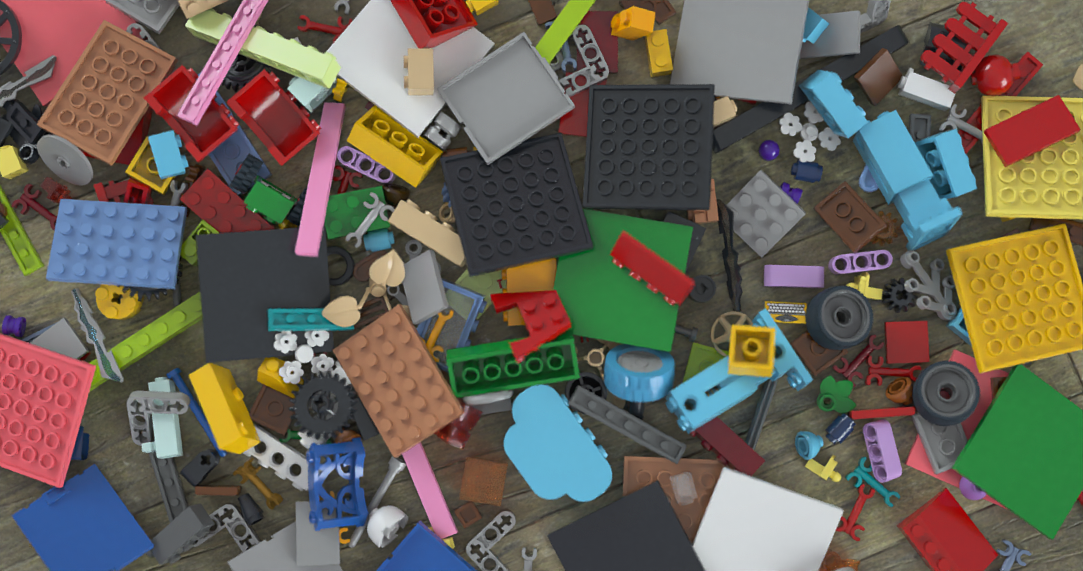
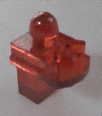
(55, 190)

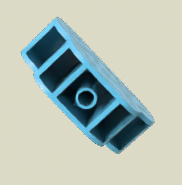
(554, 448)

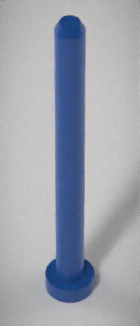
(175, 375)

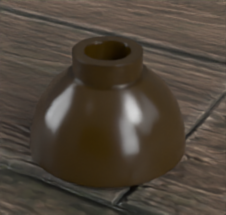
(394, 194)

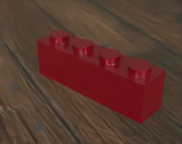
(728, 447)

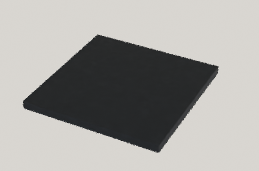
(649, 147)
(517, 206)
(247, 276)
(628, 535)

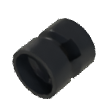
(703, 290)

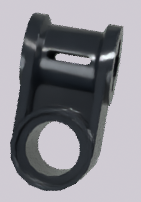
(198, 468)

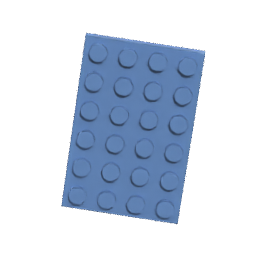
(117, 243)

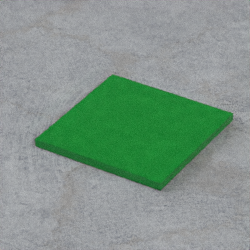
(609, 302)
(1028, 451)

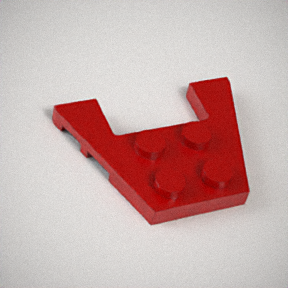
(542, 316)

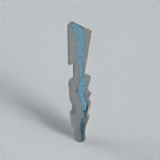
(94, 335)

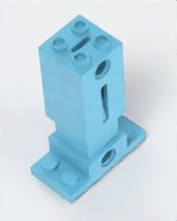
(905, 179)
(717, 391)

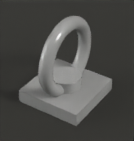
(491, 402)

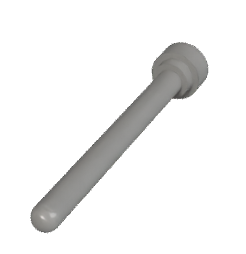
(395, 466)

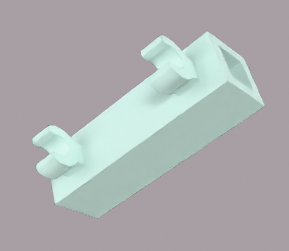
(166, 426)

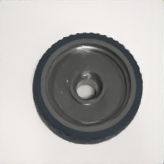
(853, 315)
(955, 380)

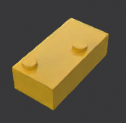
(394, 146)
(224, 408)

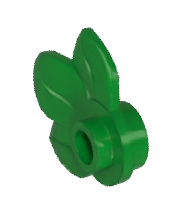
(838, 393)

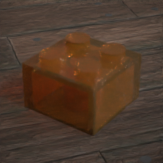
(483, 480)

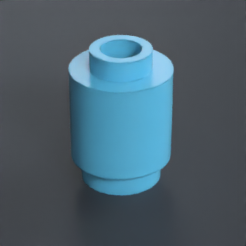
(378, 240)

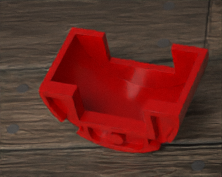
(274, 116)
(213, 126)

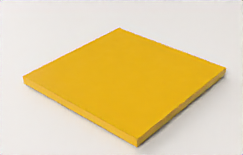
(1020, 296)

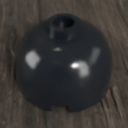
(588, 381)

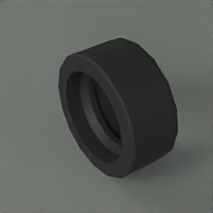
(349, 262)

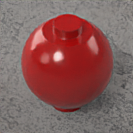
(994, 75)

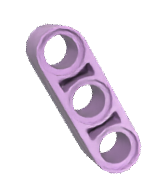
(356, 162)
(870, 260)
(793, 276)
(882, 450)

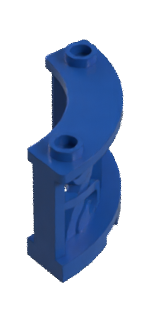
(356, 504)

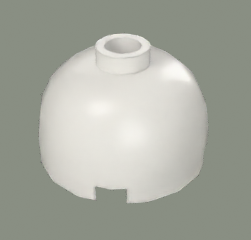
(384, 524)

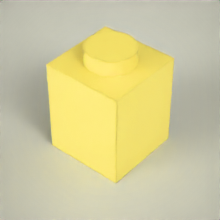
(11, 163)

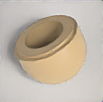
(450, 219)

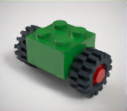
(266, 196)

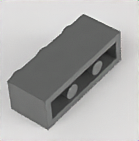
(181, 534)

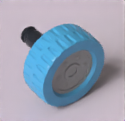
(638, 375)

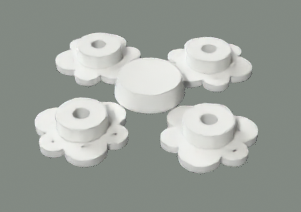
(808, 133)
(303, 354)

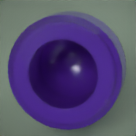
(768, 150)

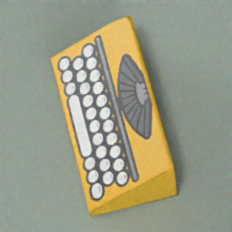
(787, 312)

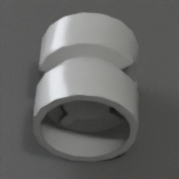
(445, 124)

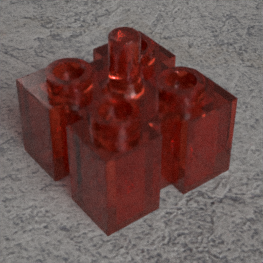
(457, 431)

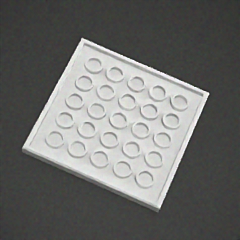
(373, 63)
(763, 527)

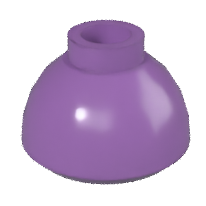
(970, 491)

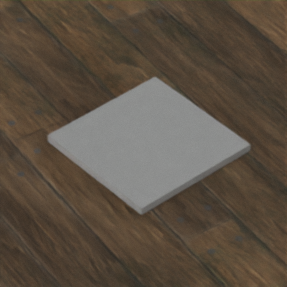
(741, 47)

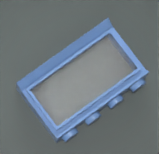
(456, 330)

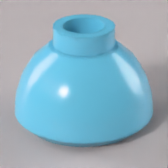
(808, 444)

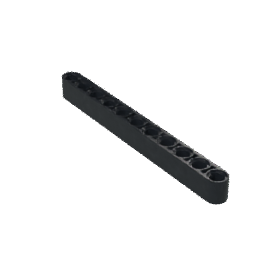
(769, 111)

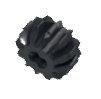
(895, 303)

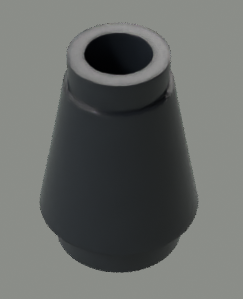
(250, 509)

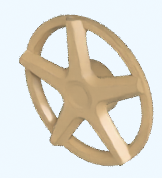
(727, 326)

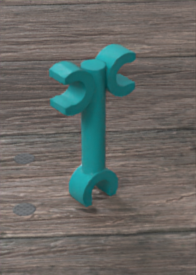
(860, 473)

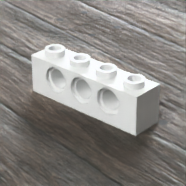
(291, 457)

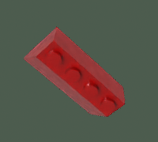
(652, 269)

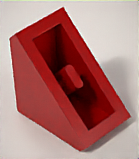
(137, 193)

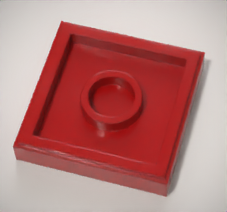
(906, 342)

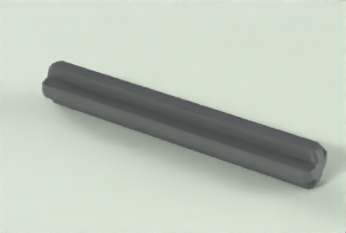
(760, 413)

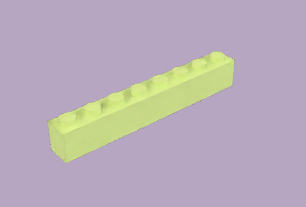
(270, 49)

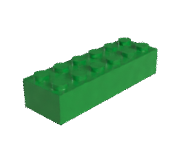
(494, 367)

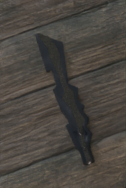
(730, 256)

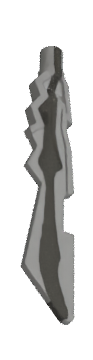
(34, 75)

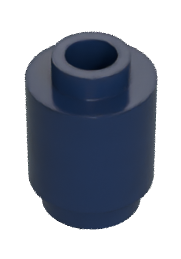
(807, 171)
(839, 429)

